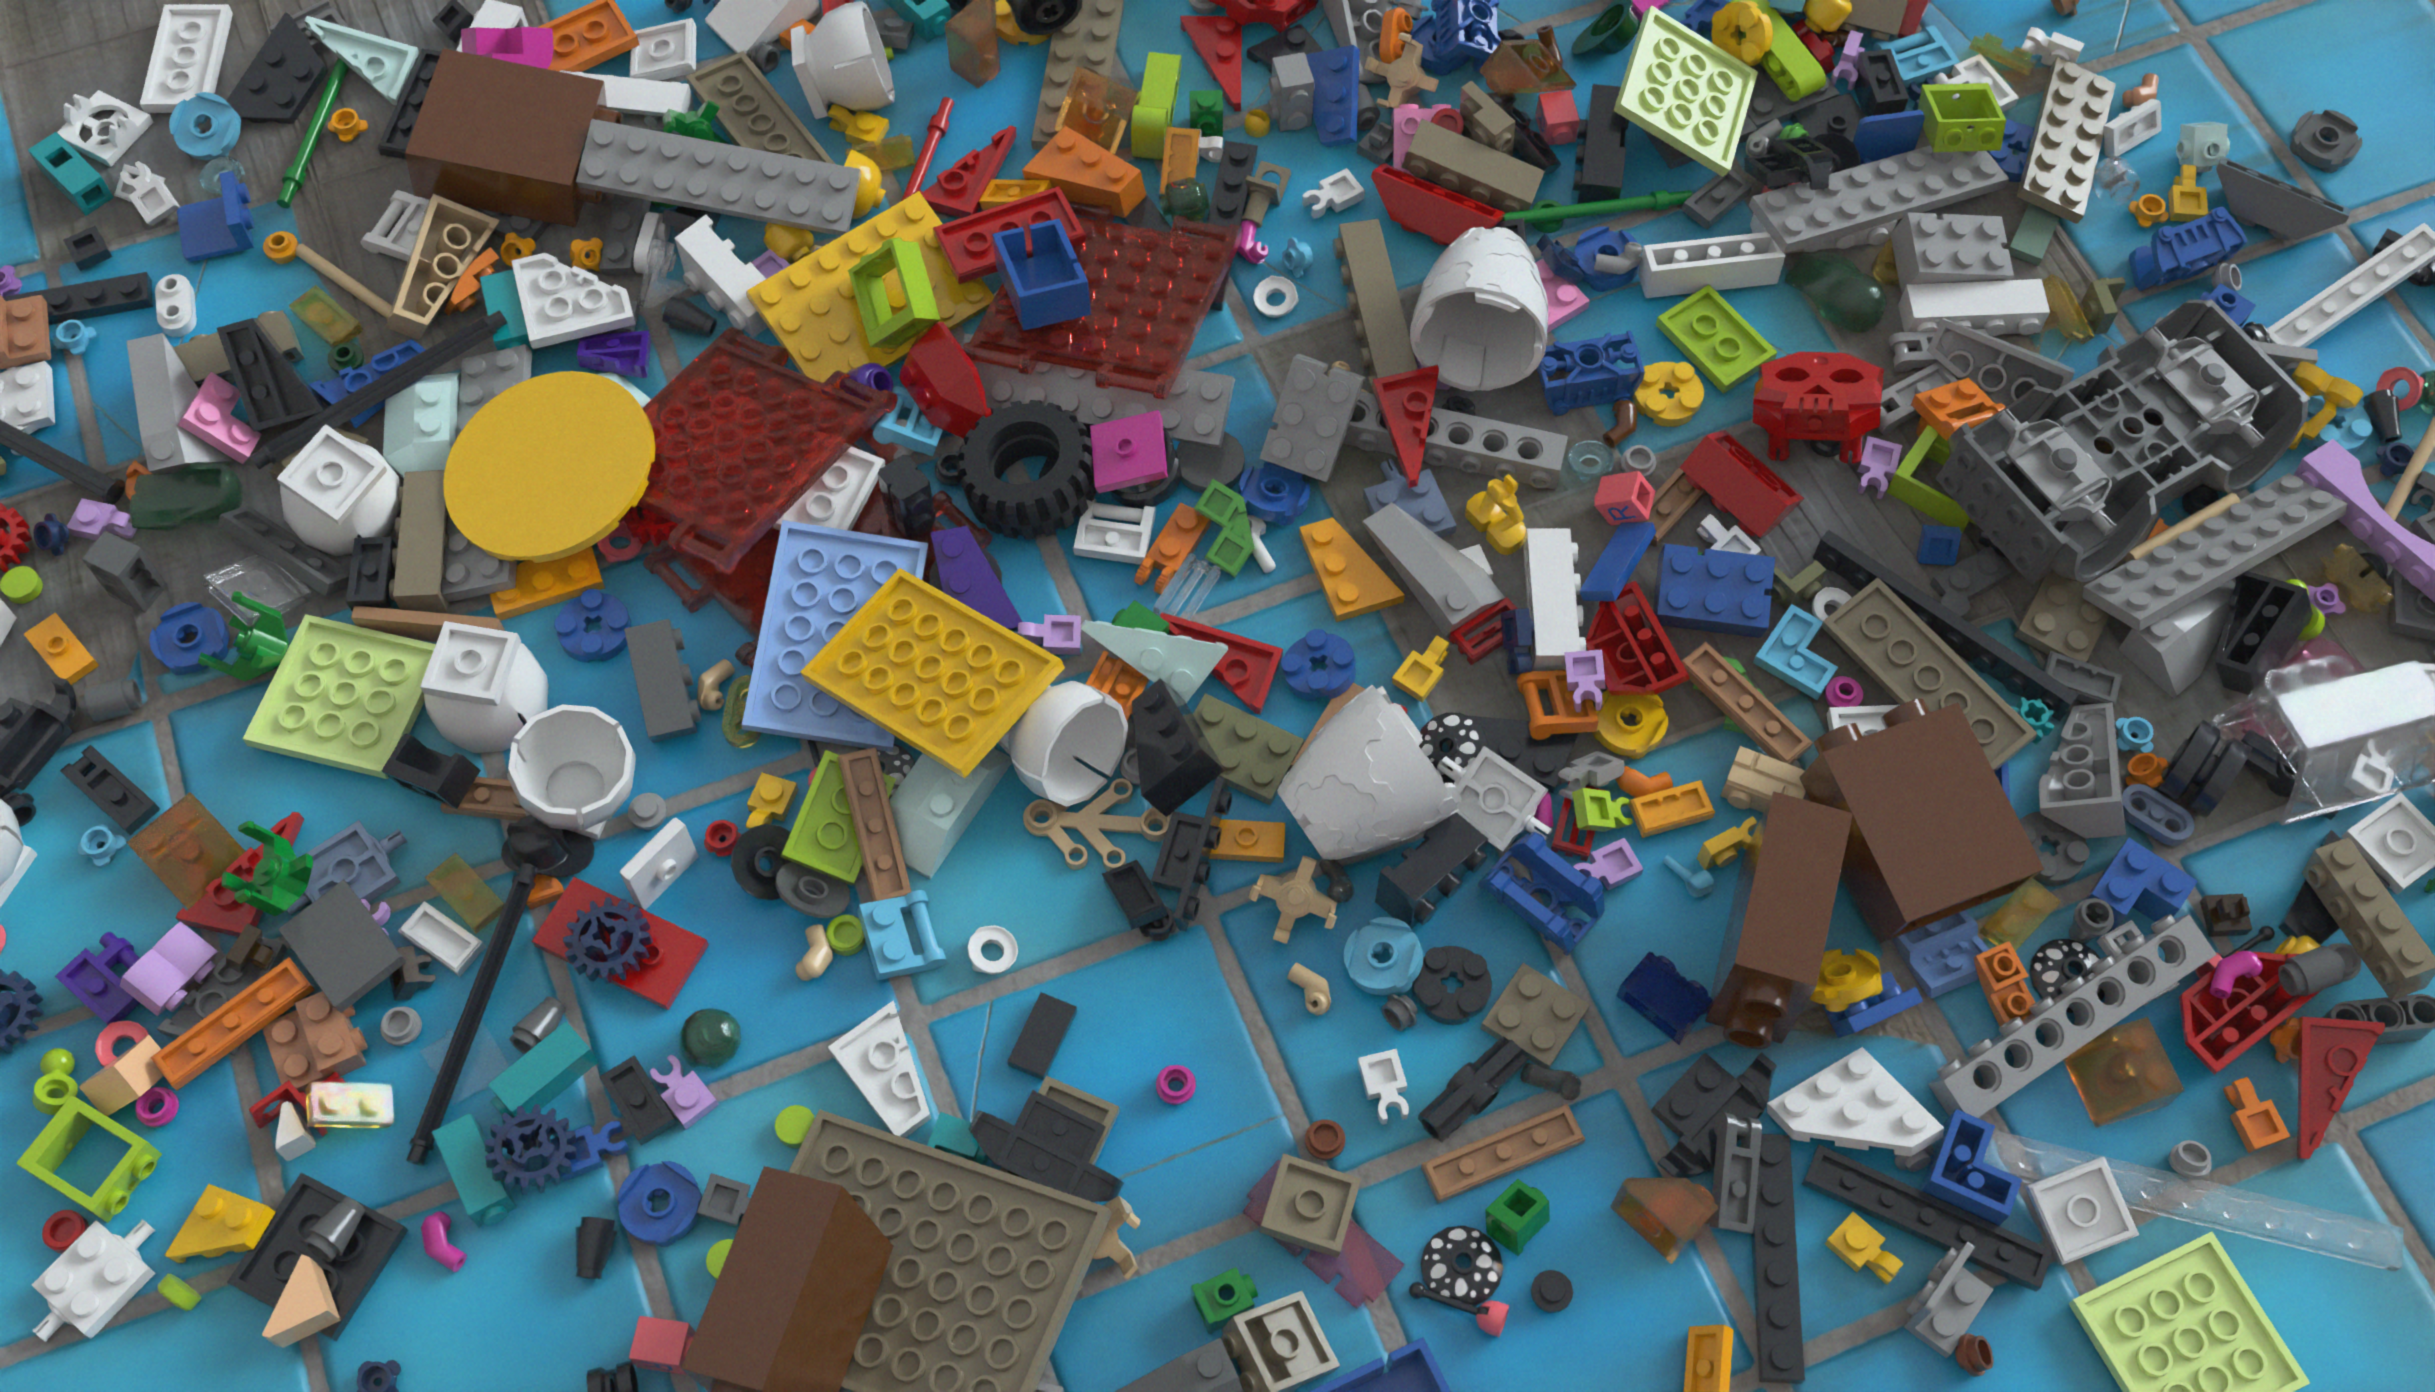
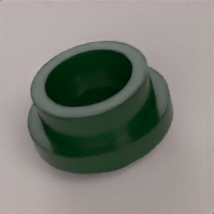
(352, 352)

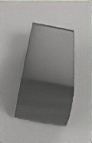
(2396, 1014)

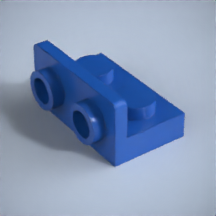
(1873, 1008)

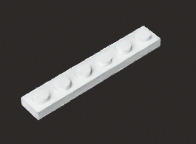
(2356, 289)

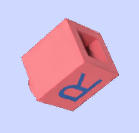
(1557, 117)
(1624, 498)
(661, 1344)

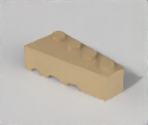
(441, 252)

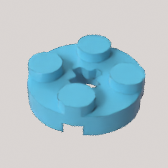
(197, 110)
(2353, 426)
(1388, 977)

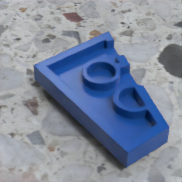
(1335, 94)
(352, 380)

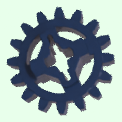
(589, 945)
(17, 1009)
(538, 1164)

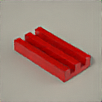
(1466, 647)
(1570, 847)

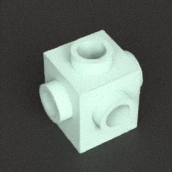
(2202, 145)

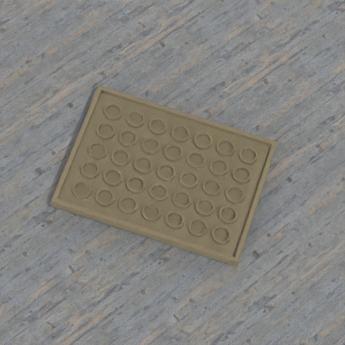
(974, 1267)

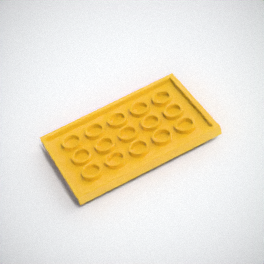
(816, 309)
(932, 671)

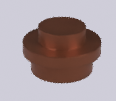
(1325, 1139)
(1974, 1354)

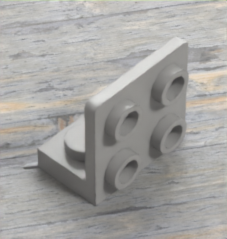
(1947, 1302)

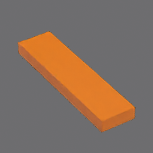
(232, 1024)

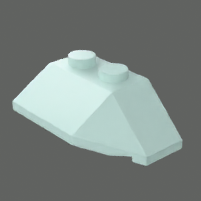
(422, 424)
(938, 805)

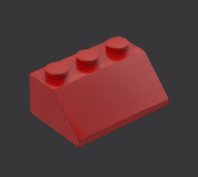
(1740, 483)

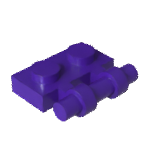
(96, 984)

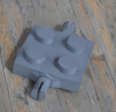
(1420, 502)
(357, 860)

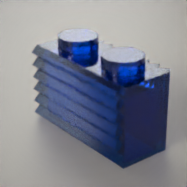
(1665, 997)

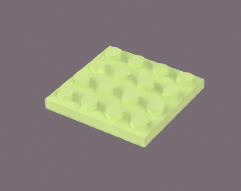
(1686, 91)
(342, 696)
(2187, 1327)

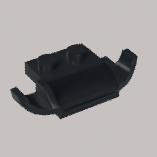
(1792, 162)
(33, 735)
(1695, 1102)
(1048, 1148)

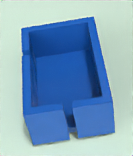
(1050, 283)
(1713, 590)
(1409, 1370)

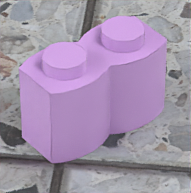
(169, 968)

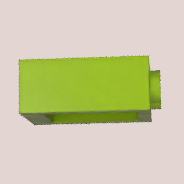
(1948, 117)
(866, 278)
(1921, 496)
(62, 1136)

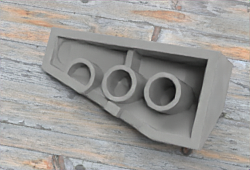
(1359, 25)
(1995, 365)
(162, 397)
(1437, 573)
(2180, 643)
(2084, 775)

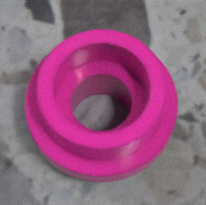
(1836, 699)
(1171, 1074)
(152, 1097)

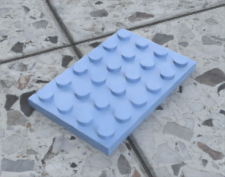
(813, 591)

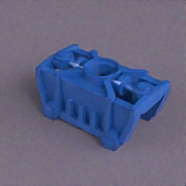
(1457, 15)
(2186, 249)
(1593, 373)
(1552, 877)

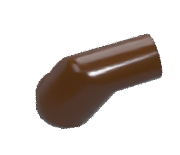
(1626, 423)

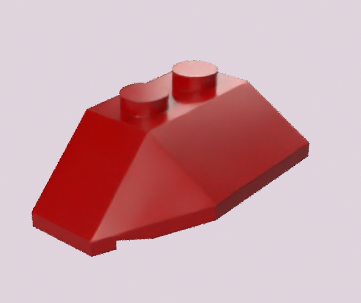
(1430, 208)
(944, 381)
(1634, 646)
(2227, 1028)

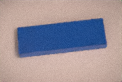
(1617, 561)

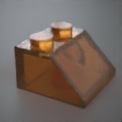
(975, 42)
(1524, 68)
(1098, 107)
(186, 849)
(2123, 1073)
(1665, 1212)

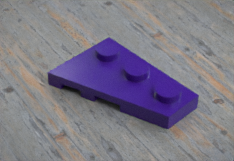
(970, 578)

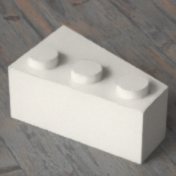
(720, 274)

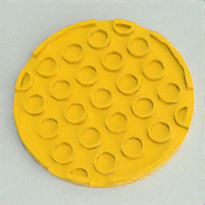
(549, 466)

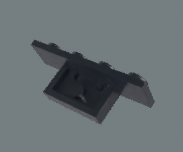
(1186, 853)

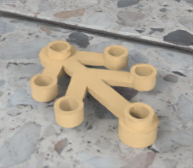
(1090, 822)

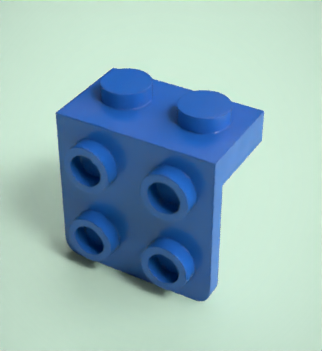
(1887, 135)
(217, 224)

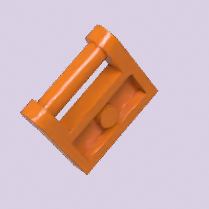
(1952, 401)
(1565, 717)

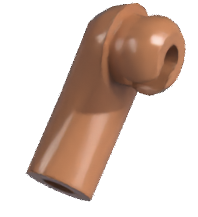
(2142, 93)

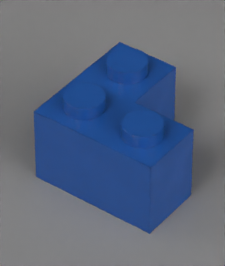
(2142, 882)
(1962, 1177)

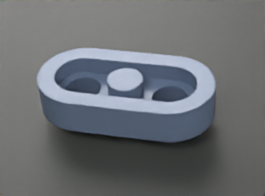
(2155, 814)

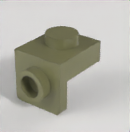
(2100, 301)
(1801, 587)

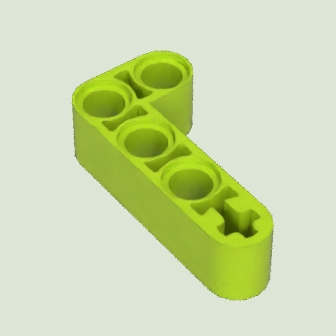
(1788, 59)
(1155, 105)

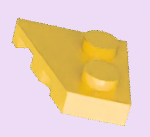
(220, 1225)

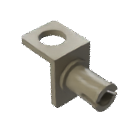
(1264, 192)

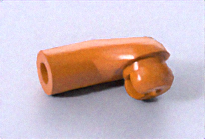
(1639, 785)

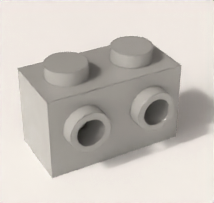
(1291, 92)

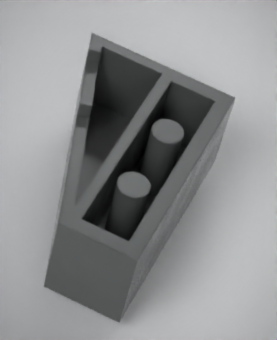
(662, 680)

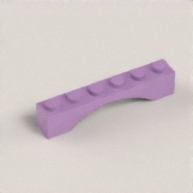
(2341, 475)

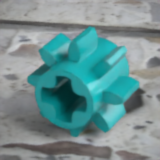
(2036, 715)

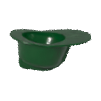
(1610, 31)

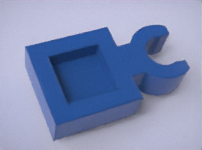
(1700, 15)
(592, 1146)

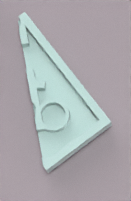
(374, 58)
(1174, 659)

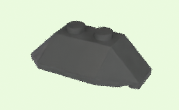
(2276, 204)

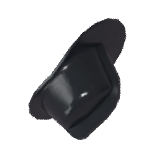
(549, 849)

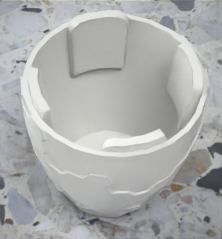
(1482, 312)
(1366, 781)

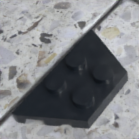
(279, 77)

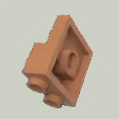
(24, 331)
(314, 1042)

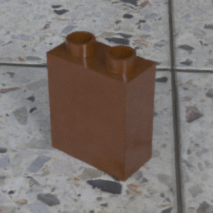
(506, 137)
(1926, 818)
(1778, 921)
(790, 1291)

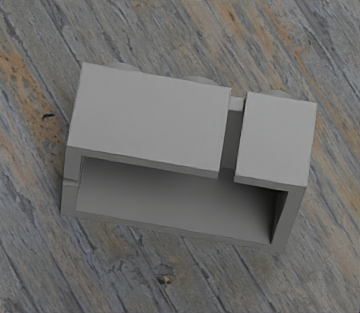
(1950, 249)
(1312, 417)

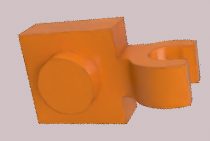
(2255, 1122)

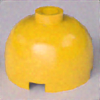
(869, 189)

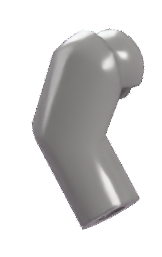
(1758, 140)
(1622, 263)

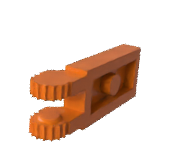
(1172, 546)

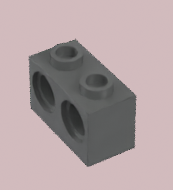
(124, 571)

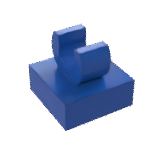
(1938, 545)

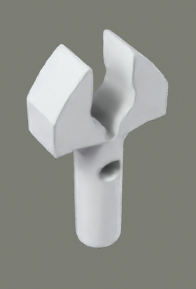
(1260, 552)

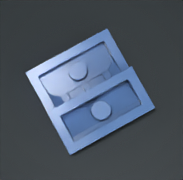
(1942, 953)

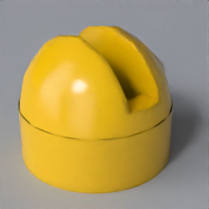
(1257, 123)

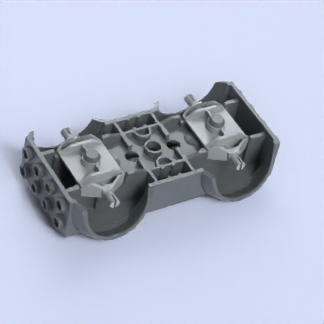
(2078, 512)

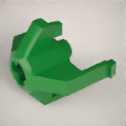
(694, 123)
(258, 647)
(277, 878)

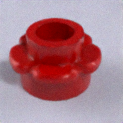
(720, 829)

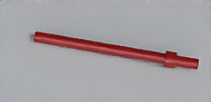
(936, 129)

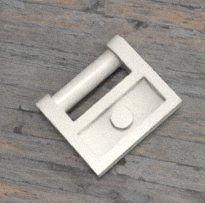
(402, 237)
(1113, 539)

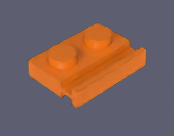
(1118, 681)

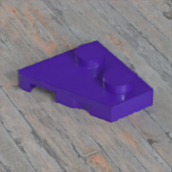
(616, 353)

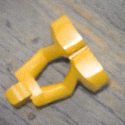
(2335, 392)
(1485, 513)

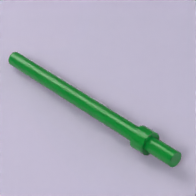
(295, 175)
(1656, 201)

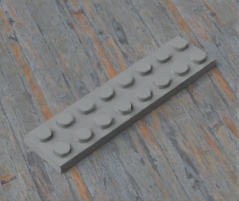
(718, 177)
(1875, 195)
(1191, 413)
(2214, 552)
(469, 568)

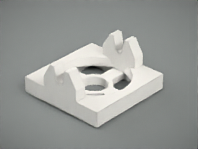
(117, 141)

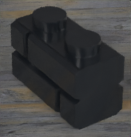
(907, 496)

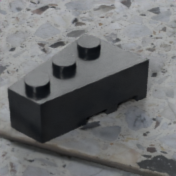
(1602, 148)
(265, 376)
(2259, 629)
(1171, 749)
(1431, 870)

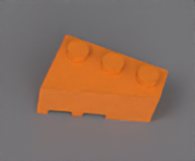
(1087, 173)

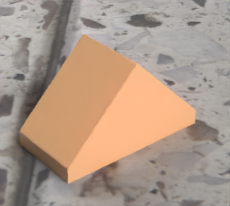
(124, 1078)
(303, 1306)

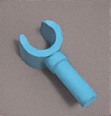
(1696, 884)

